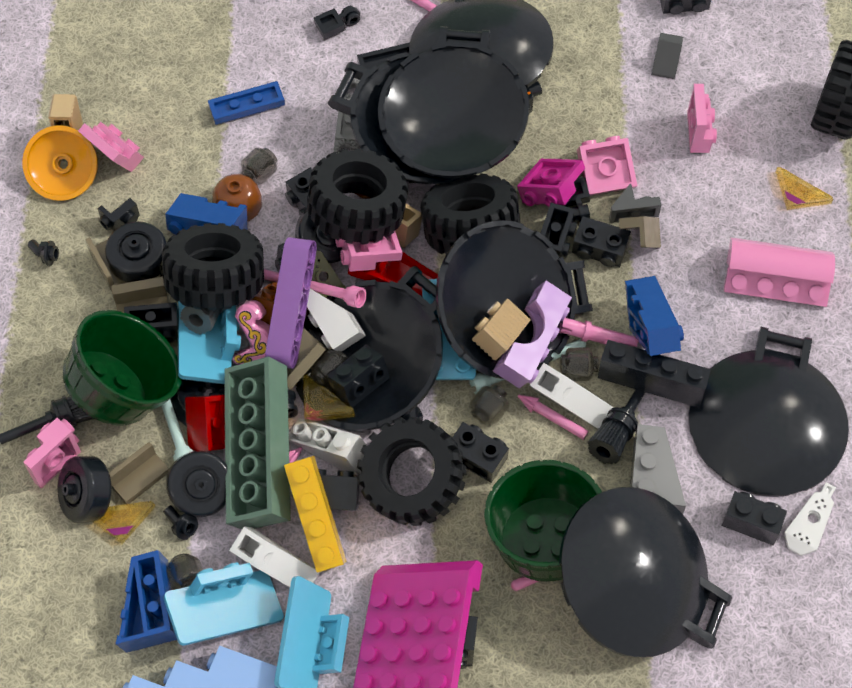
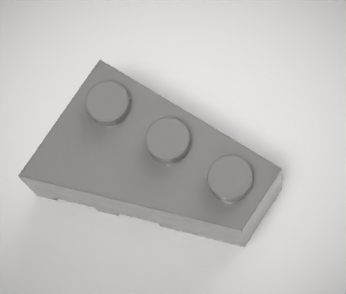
(654, 465)

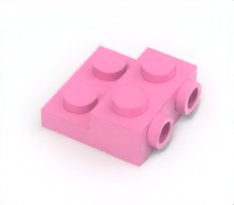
(700, 121)
(113, 145)
(607, 165)
(364, 256)
(56, 447)

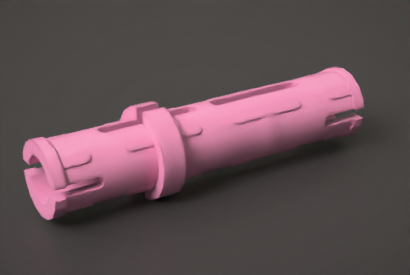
(587, 331)

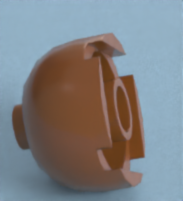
(239, 190)

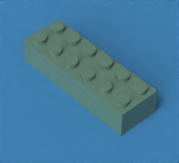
(257, 444)

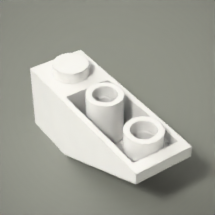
(335, 322)
(570, 396)
(329, 444)
(271, 557)

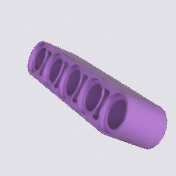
(291, 301)

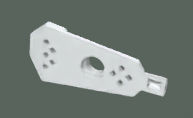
(807, 529)

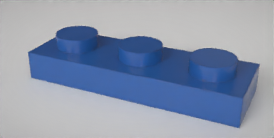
(246, 102)

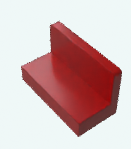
(205, 422)

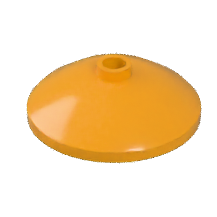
(43, 160)

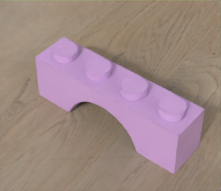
(546, 310)

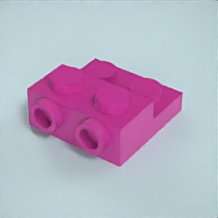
(550, 182)

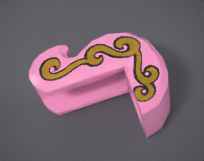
(255, 330)

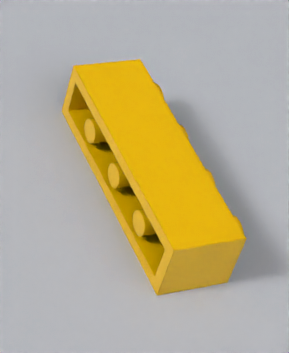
(315, 514)

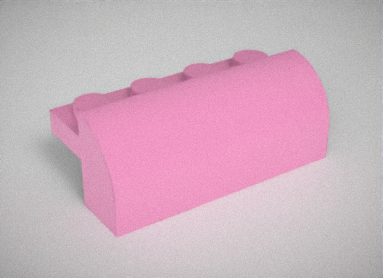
(779, 272)

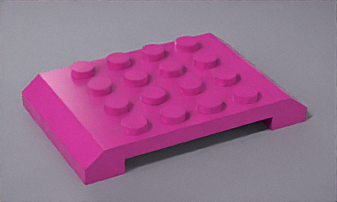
(417, 625)

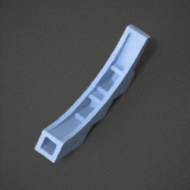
(225, 668)

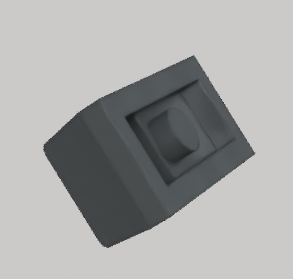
(667, 55)
(627, 206)

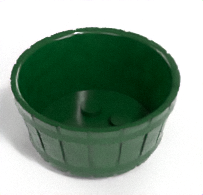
(119, 368)
(530, 514)

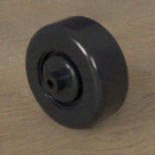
(324, 242)
(135, 251)
(197, 483)
(84, 489)

